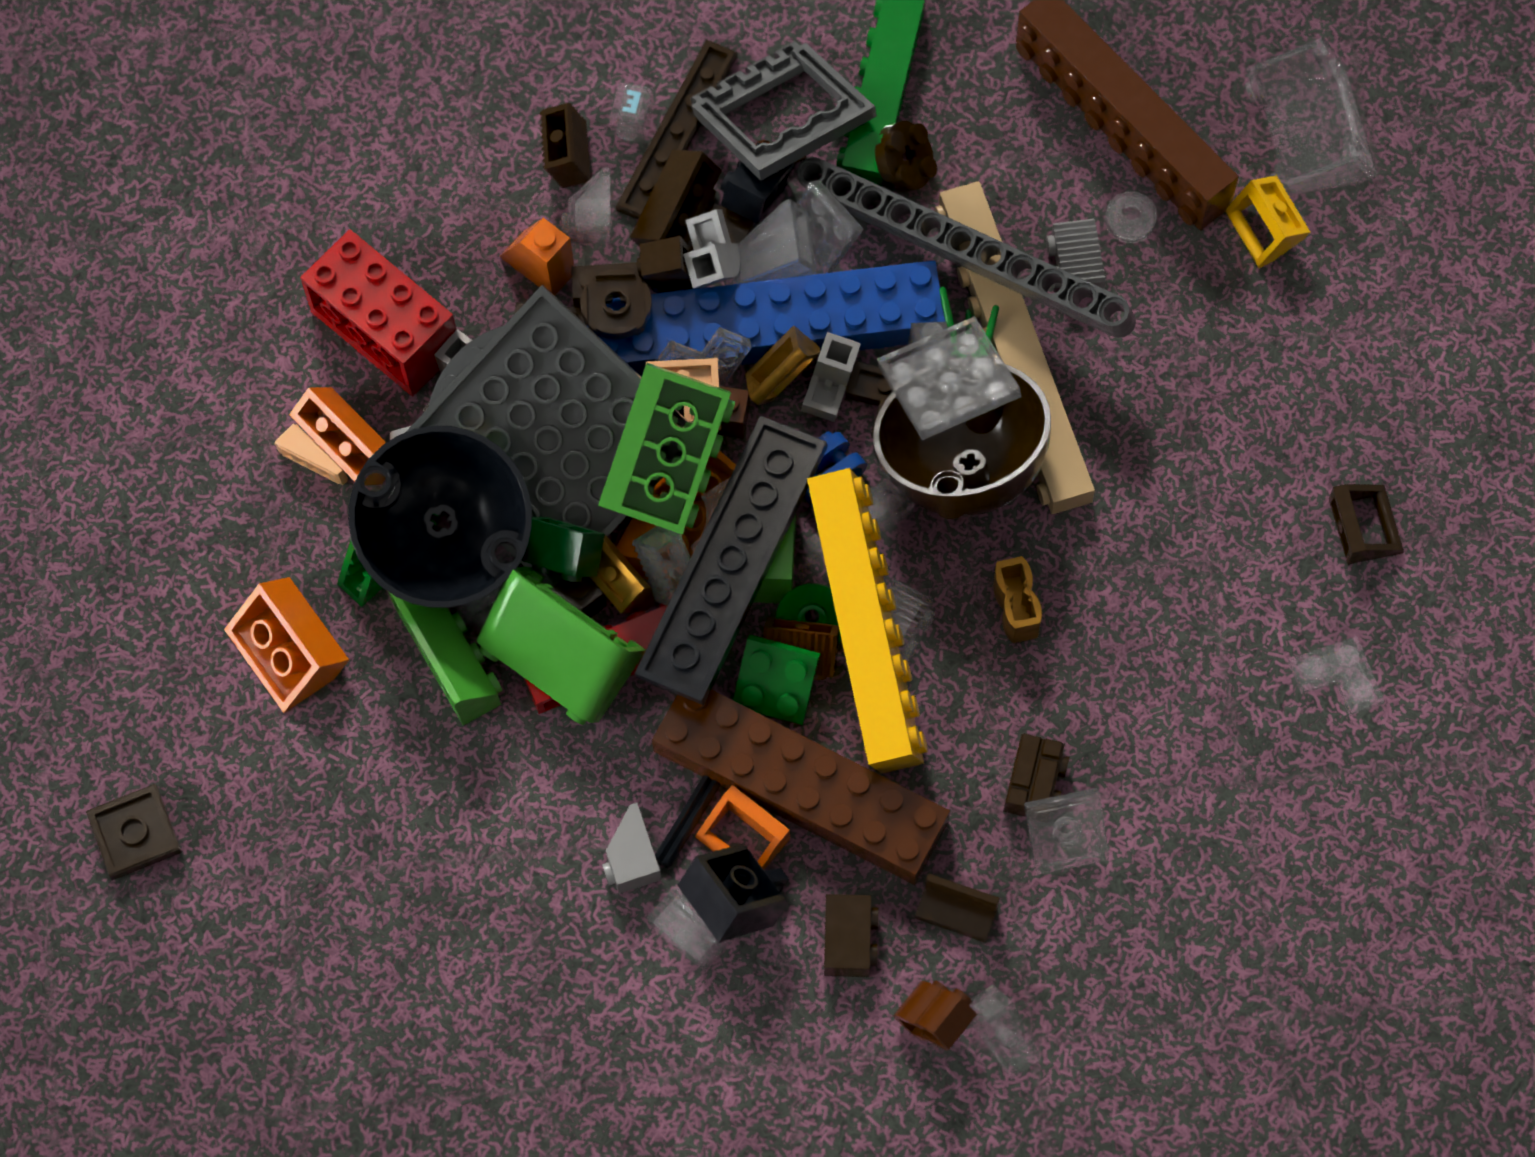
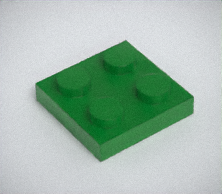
(776, 679)

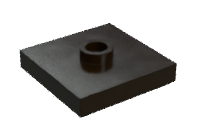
(133, 831)

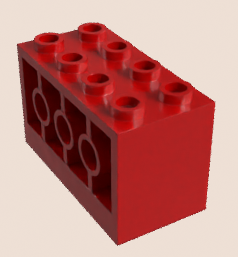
(378, 311)

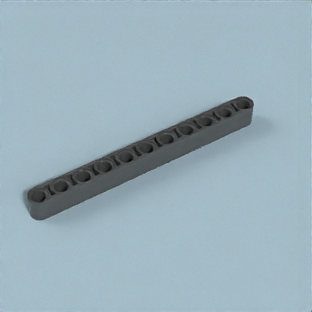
(977, 254)

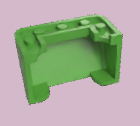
(557, 646)

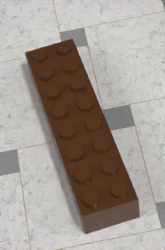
(1126, 111)
(803, 782)

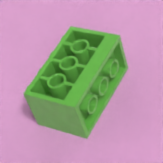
(640, 452)

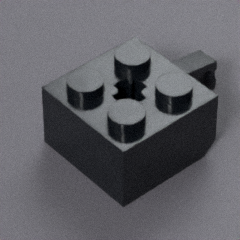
(734, 892)

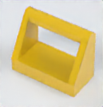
(1277, 213)

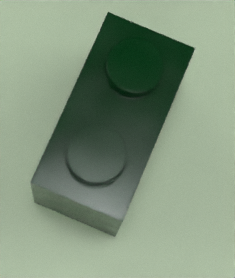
(563, 549)

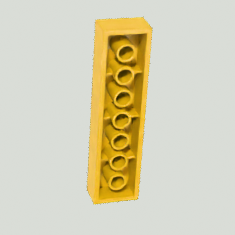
(866, 621)

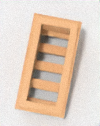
(305, 451)

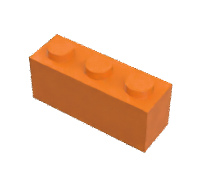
(338, 430)

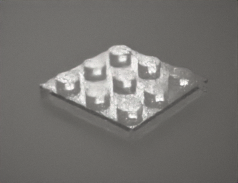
(948, 378)

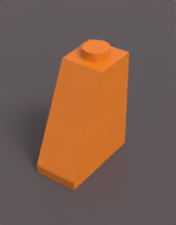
(542, 255)

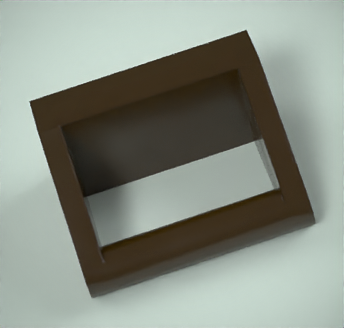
(1348, 526)

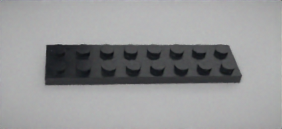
(731, 560)

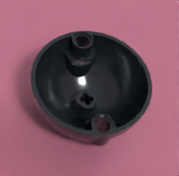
(435, 475)

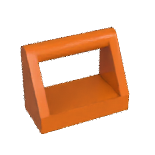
(753, 815)

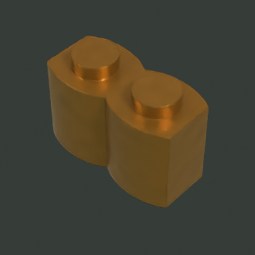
(1015, 596)

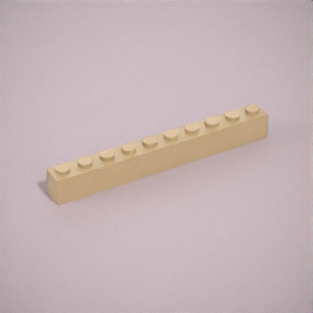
(1063, 472)

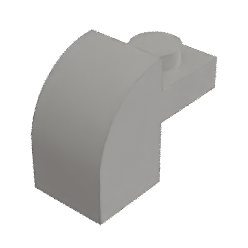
(713, 254)
(830, 377)

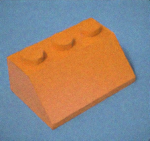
(285, 643)

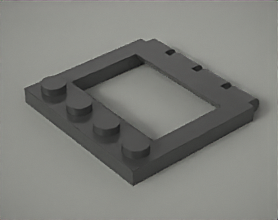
(795, 142)

